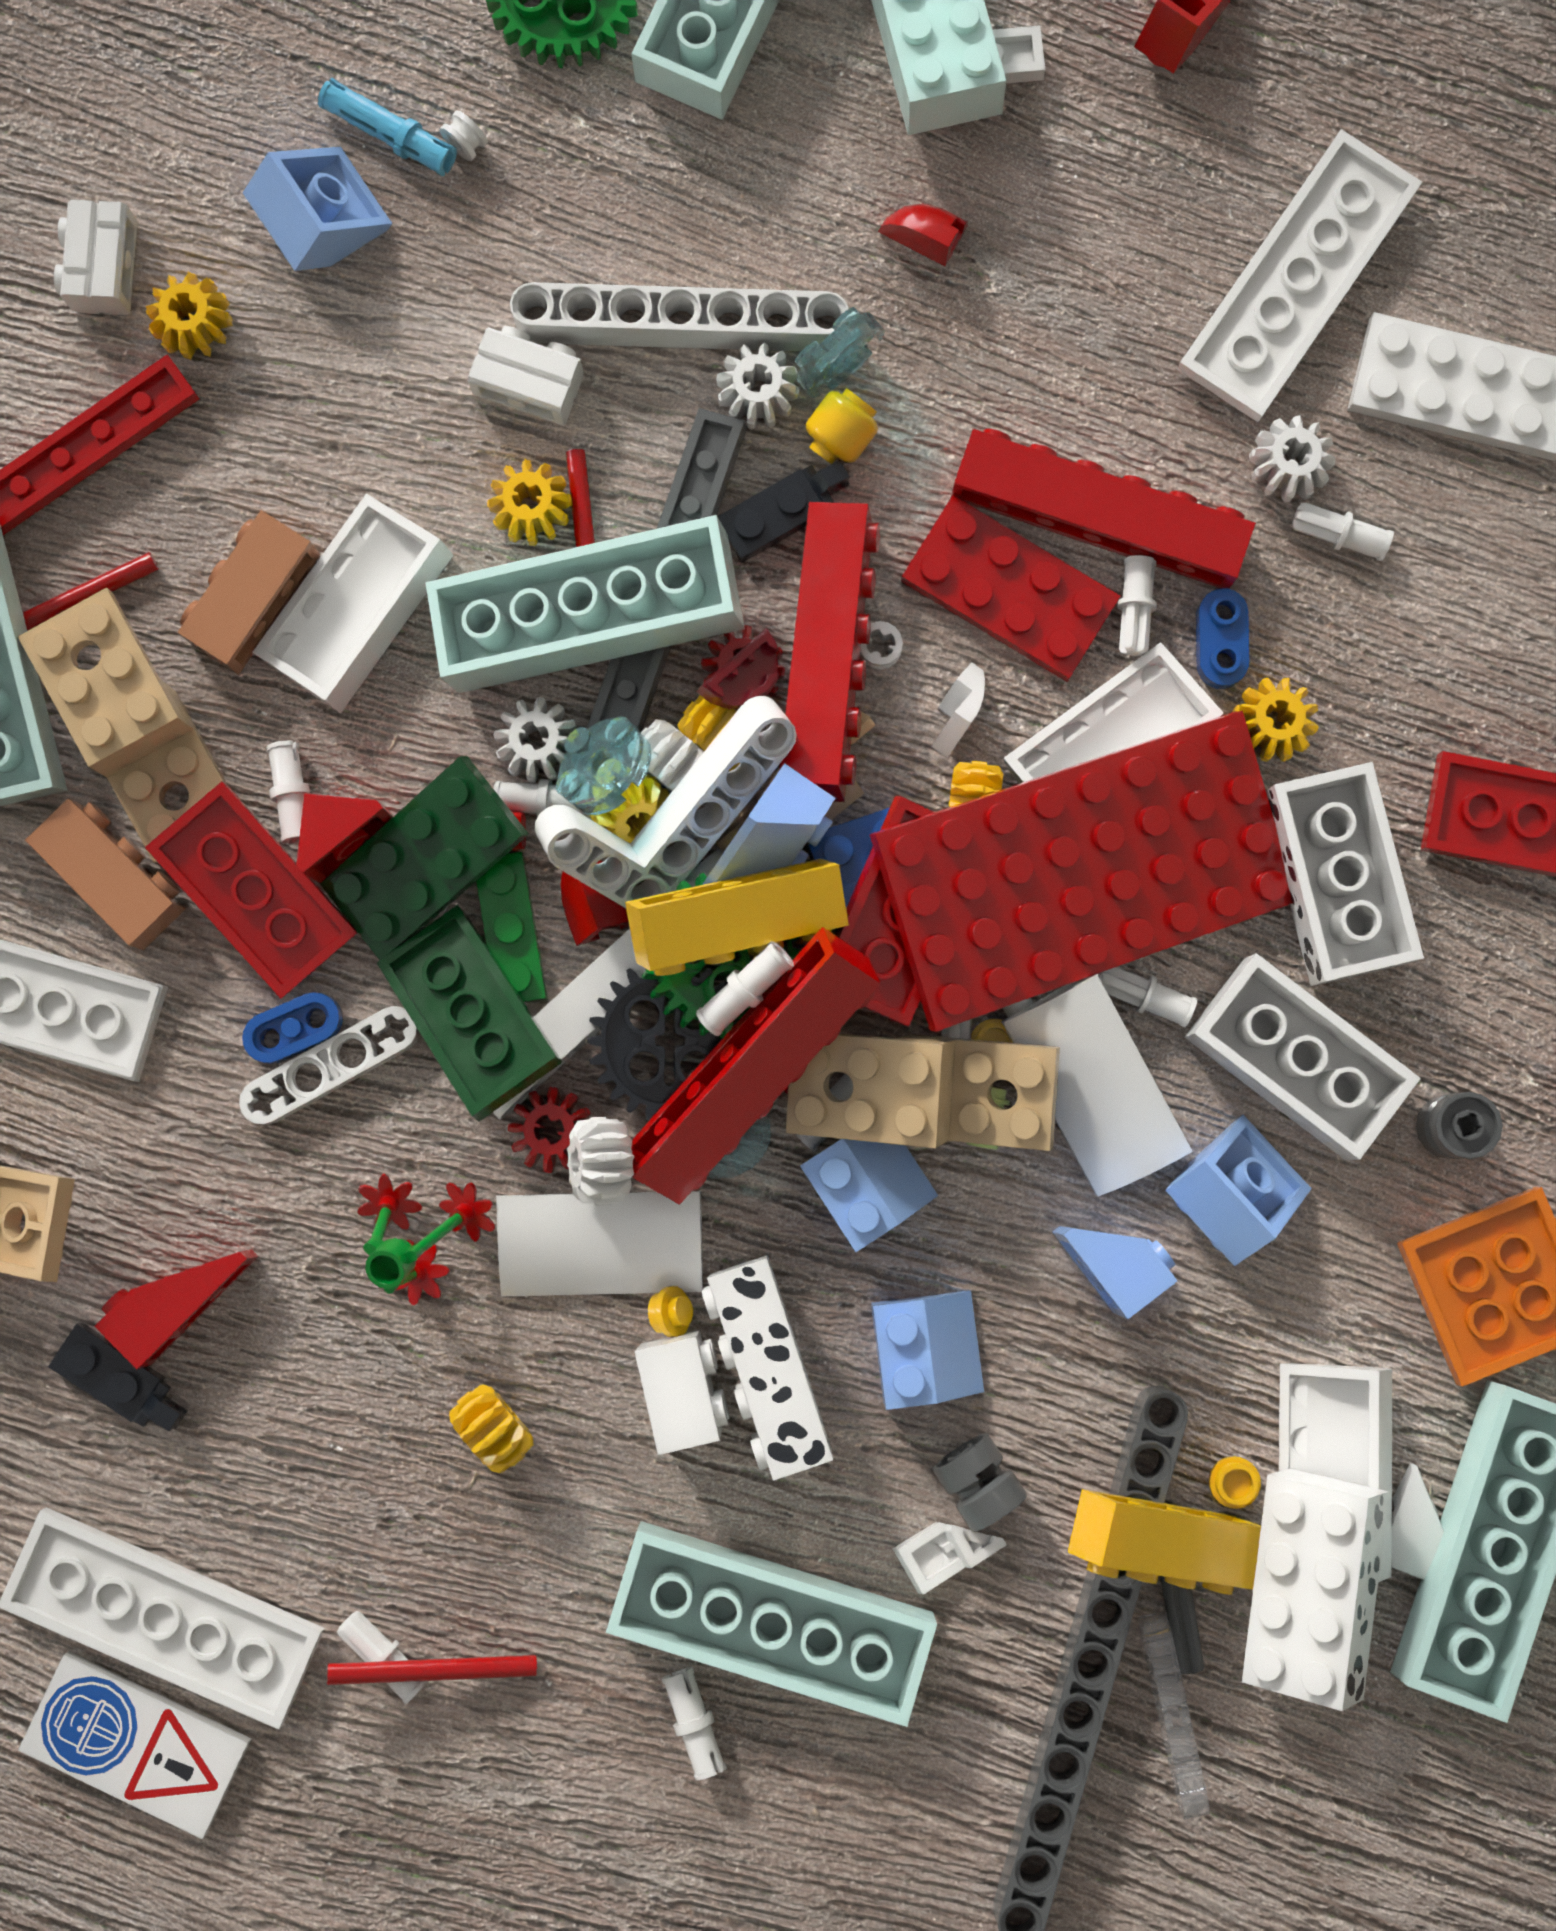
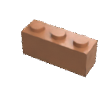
(248, 591)
(107, 872)

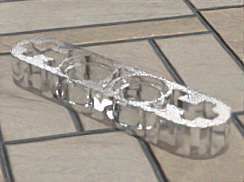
(1174, 1715)

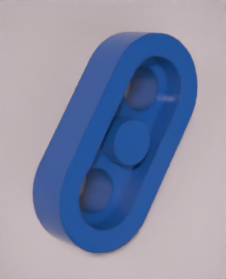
(1222, 636)
(294, 1028)

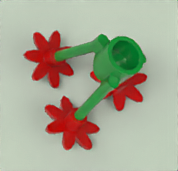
(401, 1262)

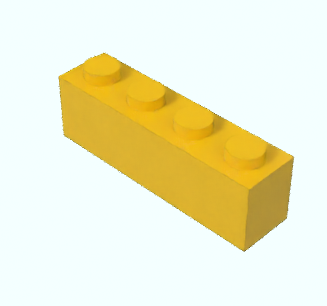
(735, 915)
(1164, 1541)

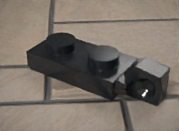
(780, 509)
(109, 1377)

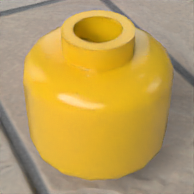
(841, 427)

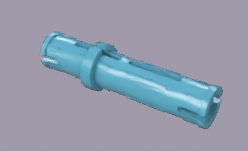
(402, 135)

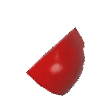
(926, 230)
(589, 910)

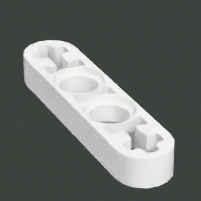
(333, 1071)

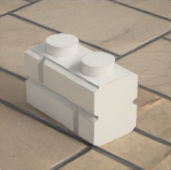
(97, 257)
(526, 374)

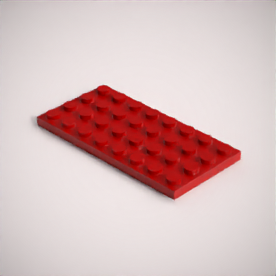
(1083, 869)

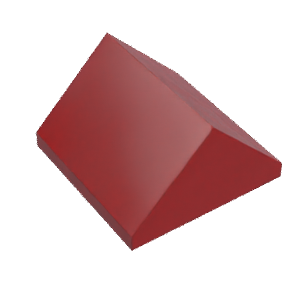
(334, 830)

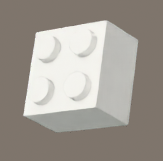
(681, 1392)

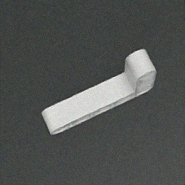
(678, 816)

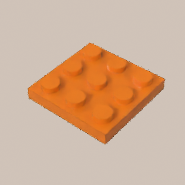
(1489, 1284)

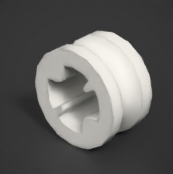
(464, 135)
(875, 660)

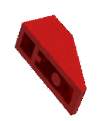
(1177, 29)
(159, 1312)

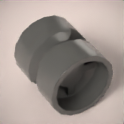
(1459, 1125)
(981, 1500)

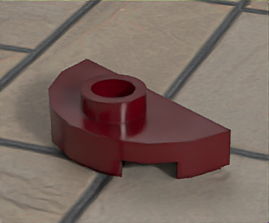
(745, 675)

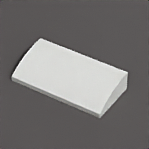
(353, 602)
(1131, 708)
(1104, 1088)
(585, 1249)
(1339, 1427)

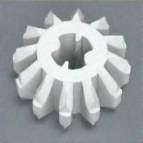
(742, 377)
(1295, 443)
(670, 753)
(525, 755)
(600, 1161)

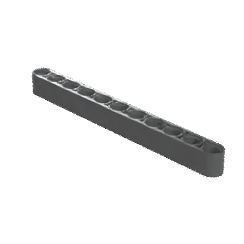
(1094, 1687)

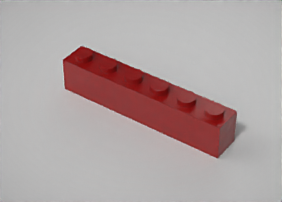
(1102, 508)
(829, 641)
(752, 1066)

